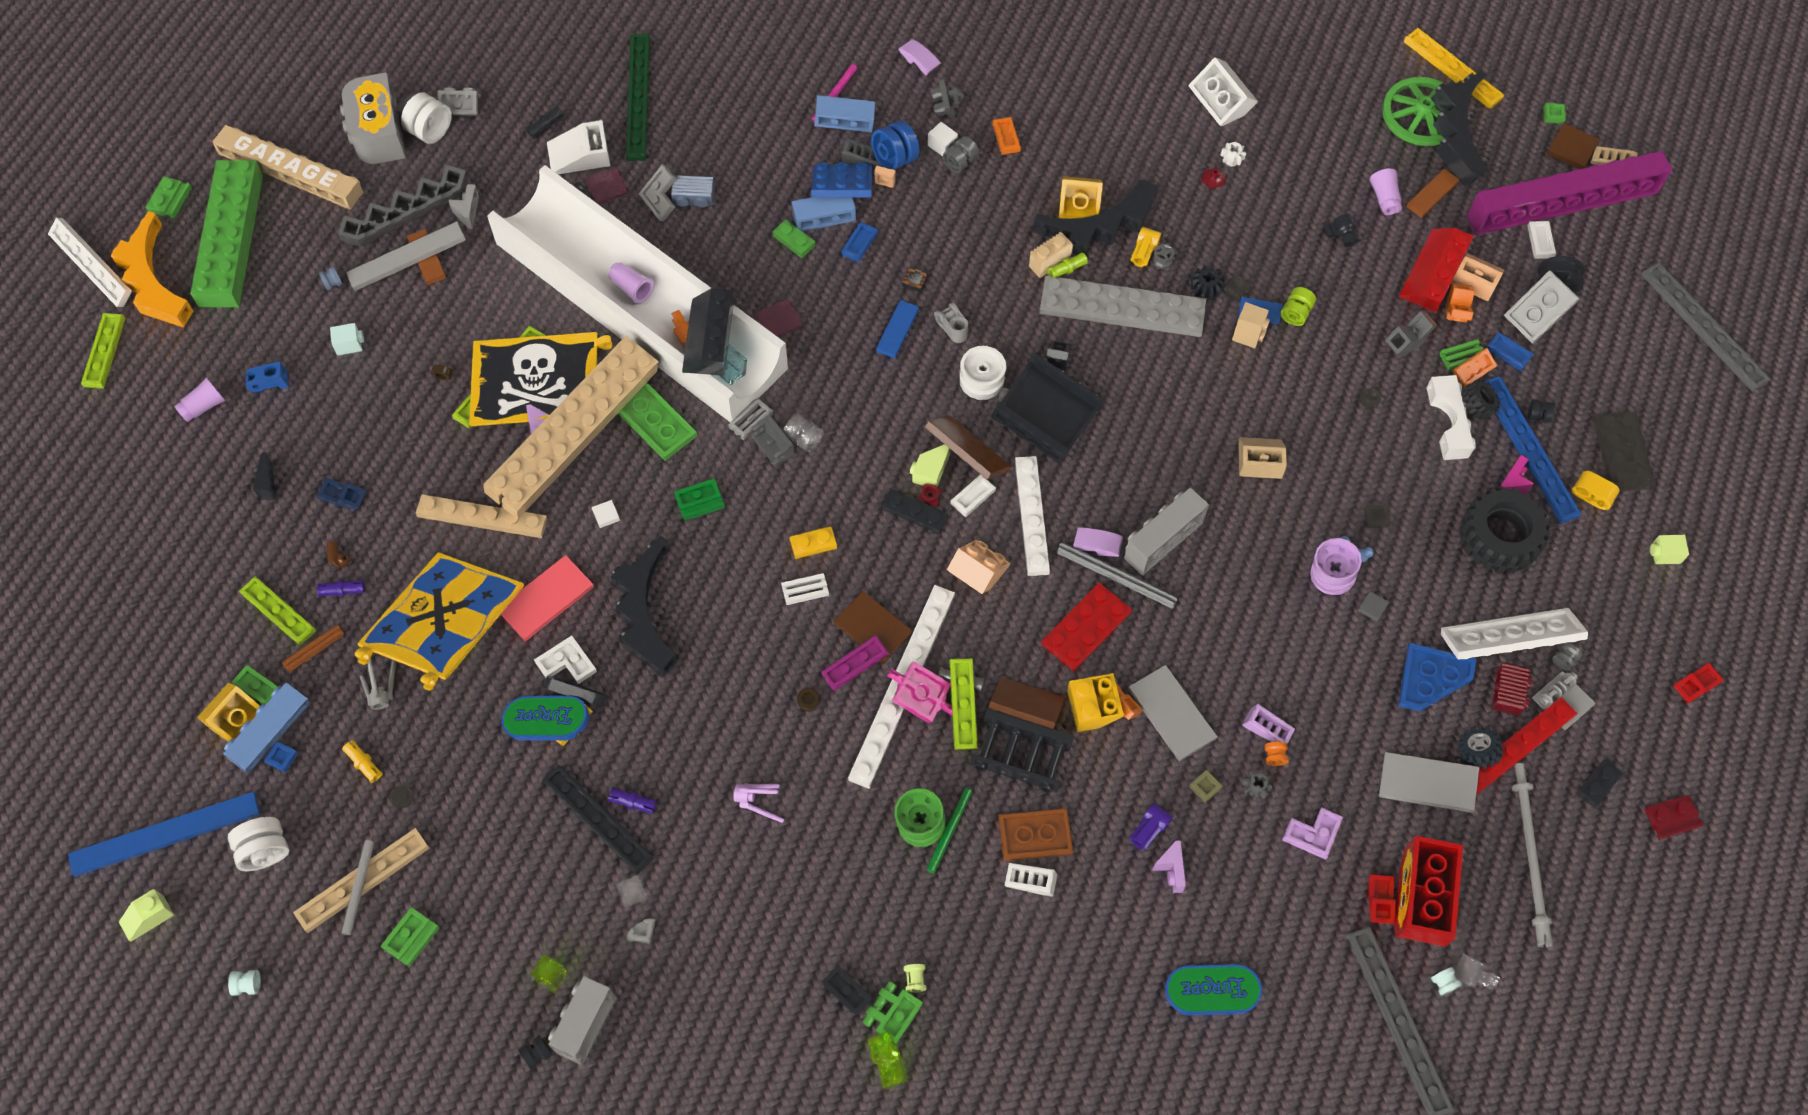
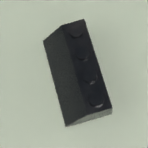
(708, 332)

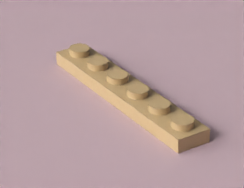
(480, 516)
(379, 869)

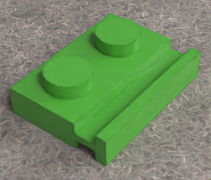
(168, 197)
(410, 937)

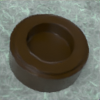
(441, 372)
(808, 699)

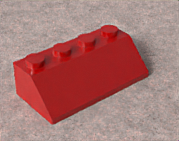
(1436, 267)

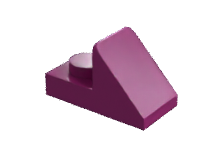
(1515, 477)

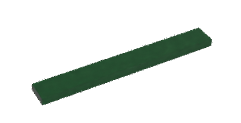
(638, 97)

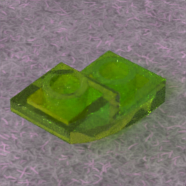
(889, 1061)

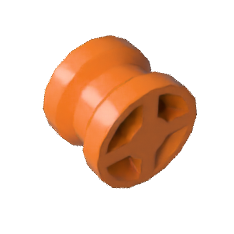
(1276, 753)

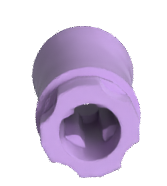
(1387, 190)
(631, 282)
(199, 400)

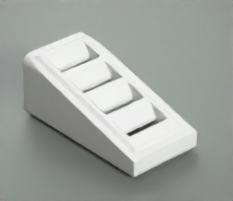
(1029, 887)

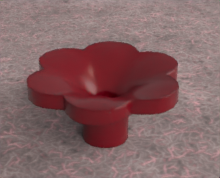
(1213, 178)

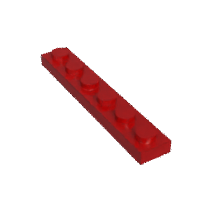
(1526, 741)

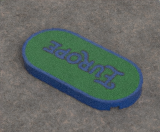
(545, 718)
(1213, 989)

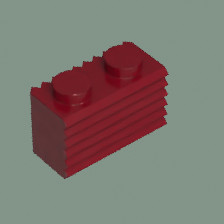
(1511, 689)

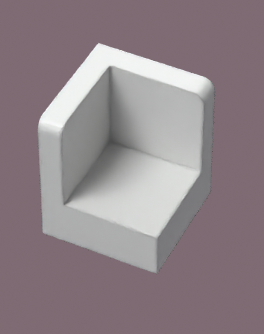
(941, 137)

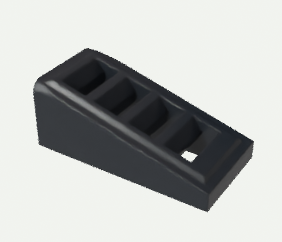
(264, 481)

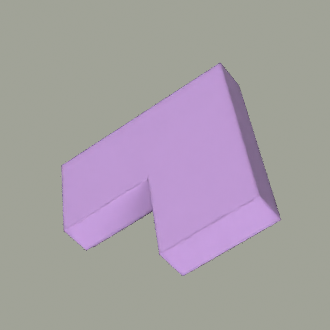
(1314, 839)

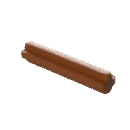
(313, 648)

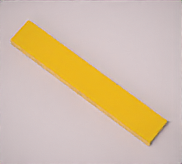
(1451, 66)

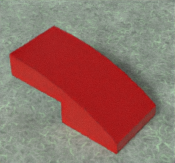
(1698, 683)
(1381, 899)

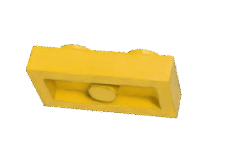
(813, 542)

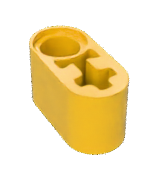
(1595, 490)

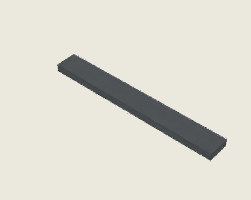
(1706, 327)
(1400, 1022)

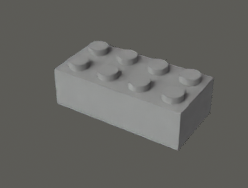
(1165, 531)

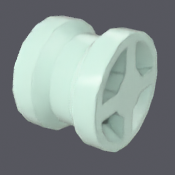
(1446, 981)

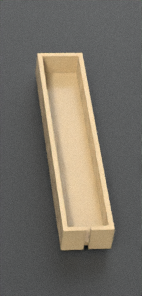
(571, 427)

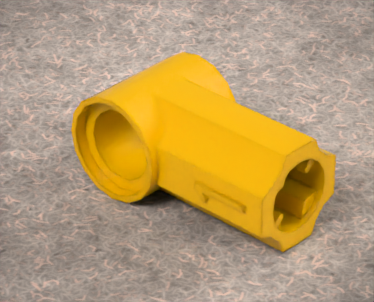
(1146, 243)

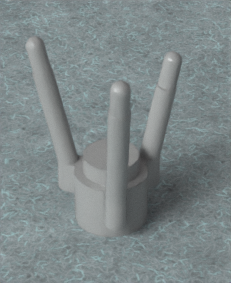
(378, 697)

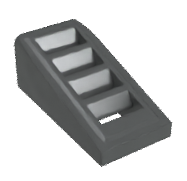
(854, 158)

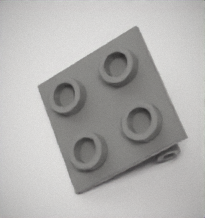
(1565, 686)

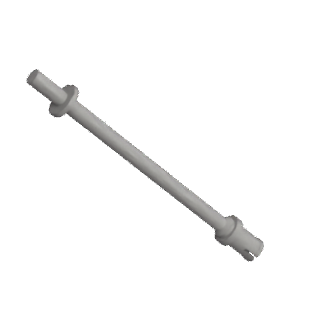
(1541, 920)

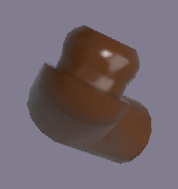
(335, 557)

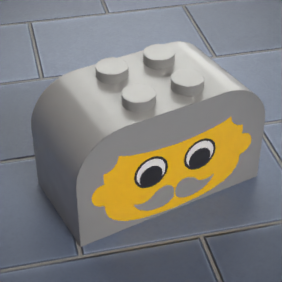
(372, 119)

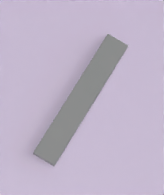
(405, 256)

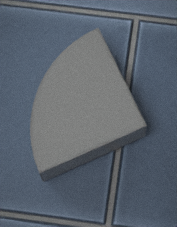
(642, 931)

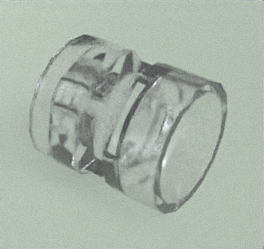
(802, 432)

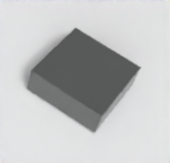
(1373, 606)

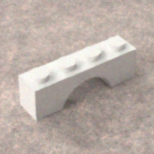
(1446, 394)

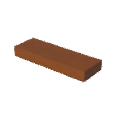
(1433, 193)
(430, 266)

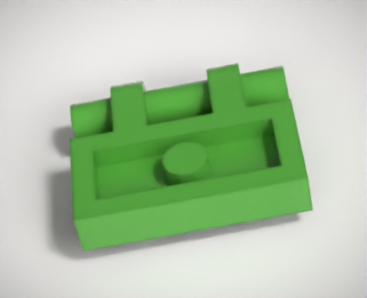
(899, 1016)

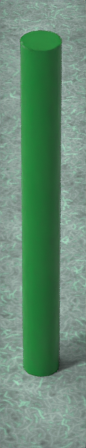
(949, 830)

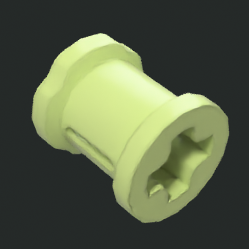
(915, 978)

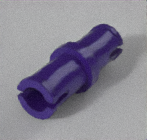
(340, 588)
(632, 800)

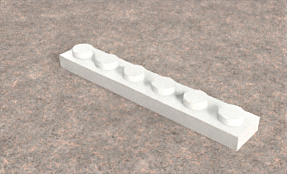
(89, 262)
(1032, 516)

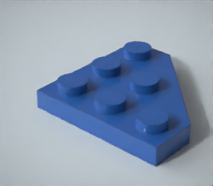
(1432, 676)

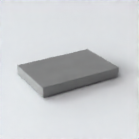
(1541, 307)

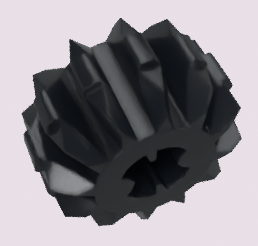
(1207, 282)

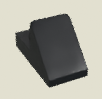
(1058, 354)

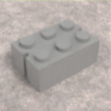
(582, 1020)

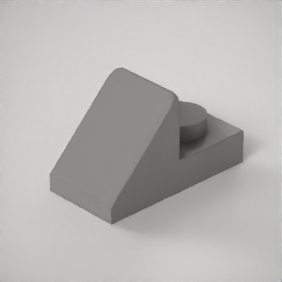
(466, 208)

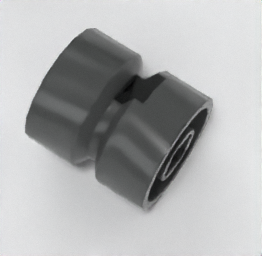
(960, 154)

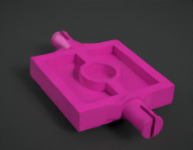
(920, 692)

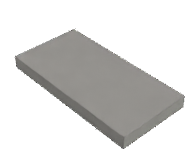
(1172, 713)
(1429, 782)

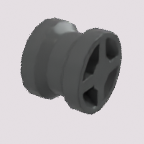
(1166, 252)
(1567, 657)

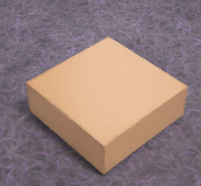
(884, 176)

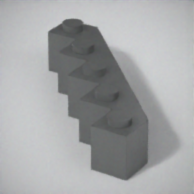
(403, 208)

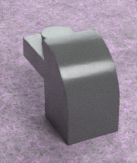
(1411, 336)

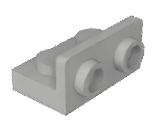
(460, 102)

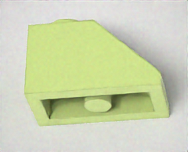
(930, 466)
(145, 914)

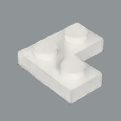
(566, 655)

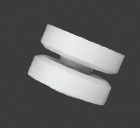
(426, 118)
(982, 372)
(258, 844)

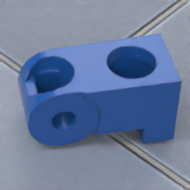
(267, 377)

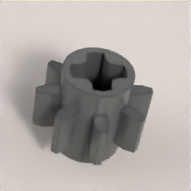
(1257, 779)

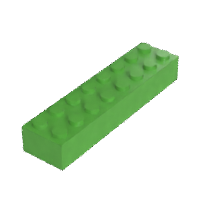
(227, 234)

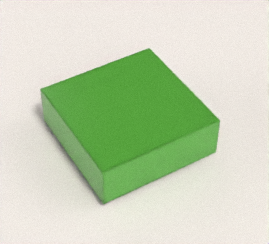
(1554, 113)

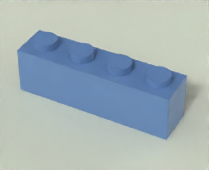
(266, 728)

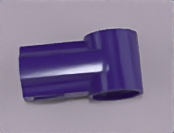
(1153, 822)

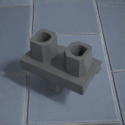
(948, 97)

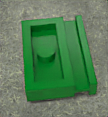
(699, 499)

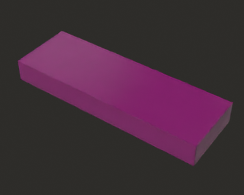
(855, 663)

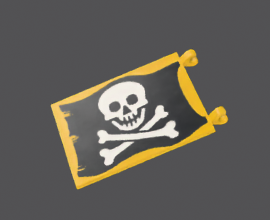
(528, 371)

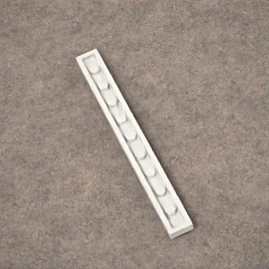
(890, 712)

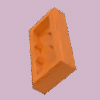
(1006, 135)
(1474, 367)

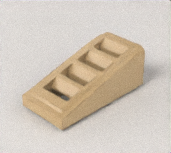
(1614, 154)

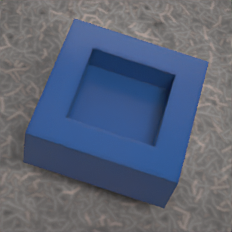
(281, 757)

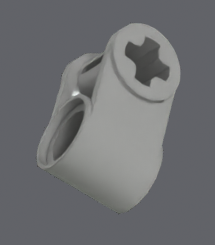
(951, 320)

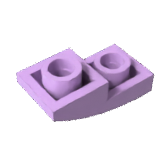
(917, 53)
(1096, 540)

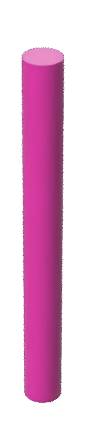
(842, 82)

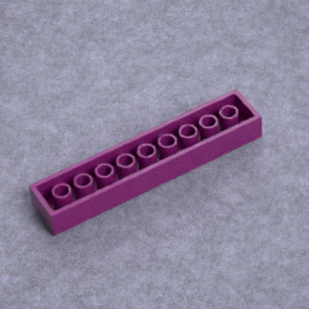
(1568, 192)

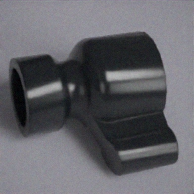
(1344, 227)

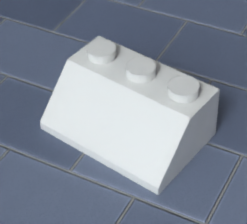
(1222, 92)

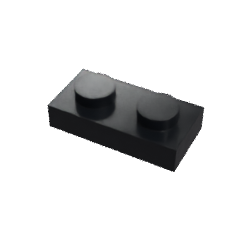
(1599, 783)
(846, 991)

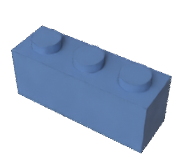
(844, 113)
(822, 212)

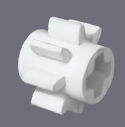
(1233, 154)

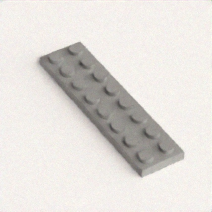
(1123, 306)

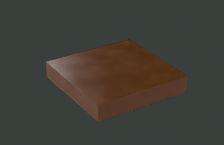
(1573, 146)

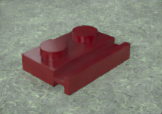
(1673, 817)

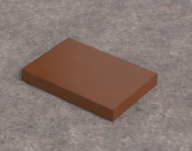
(1035, 834)

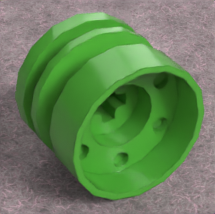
(917, 805)

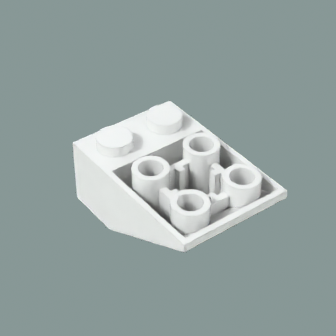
(579, 149)

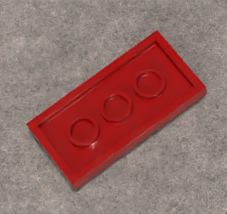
(1086, 627)

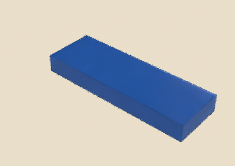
(897, 329)

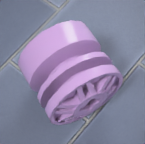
(1335, 566)

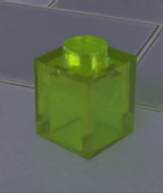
(549, 973)

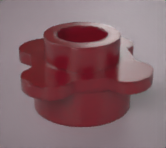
(930, 489)

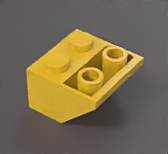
(1094, 702)

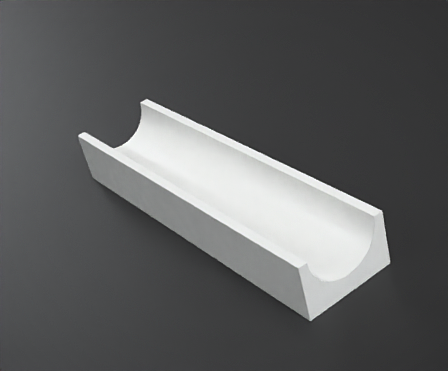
(575, 244)

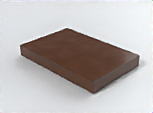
(868, 618)
(1026, 702)

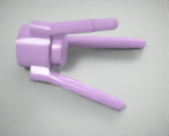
(746, 792)

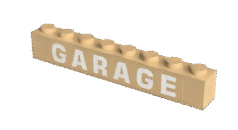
(289, 167)

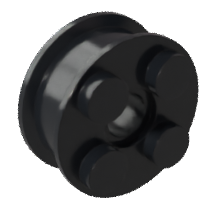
(1566, 269)

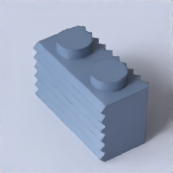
(693, 191)

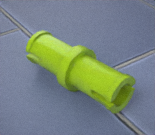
(1067, 265)

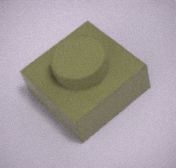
(1205, 786)

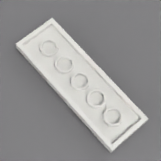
(1513, 633)

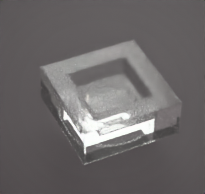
(631, 891)

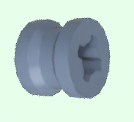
(330, 278)

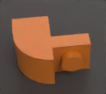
(1459, 303)

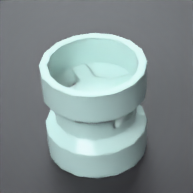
(246, 982)

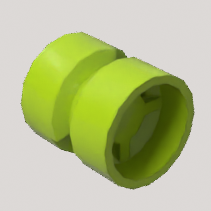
(1298, 306)

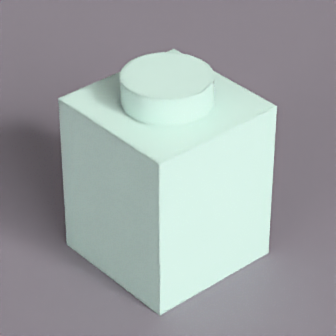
(346, 339)

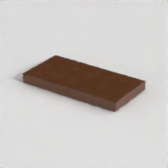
(968, 447)

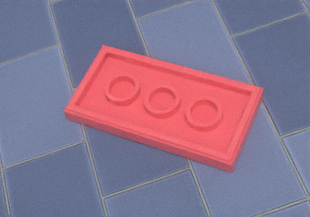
(546, 598)

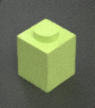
(1669, 549)

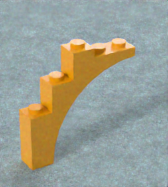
(139, 276)

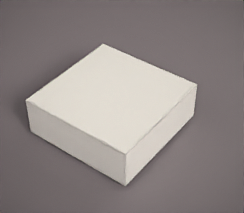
(605, 514)

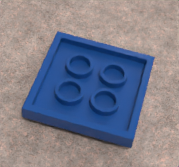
(841, 180)

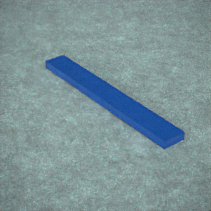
(1538, 461)
(163, 834)

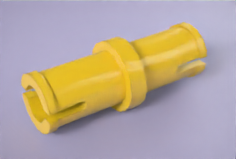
(362, 761)

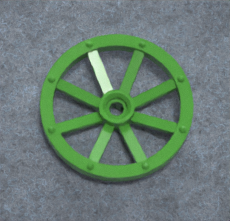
(1422, 107)

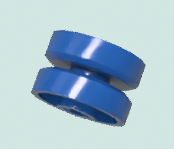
(895, 145)

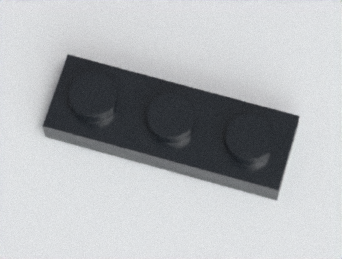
(914, 511)

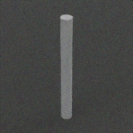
(357, 887)

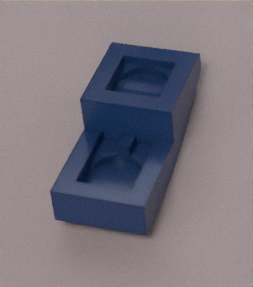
(340, 494)

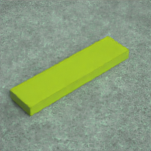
(103, 350)
(277, 611)
(963, 704)

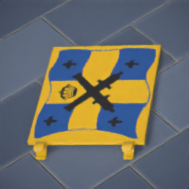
(439, 617)

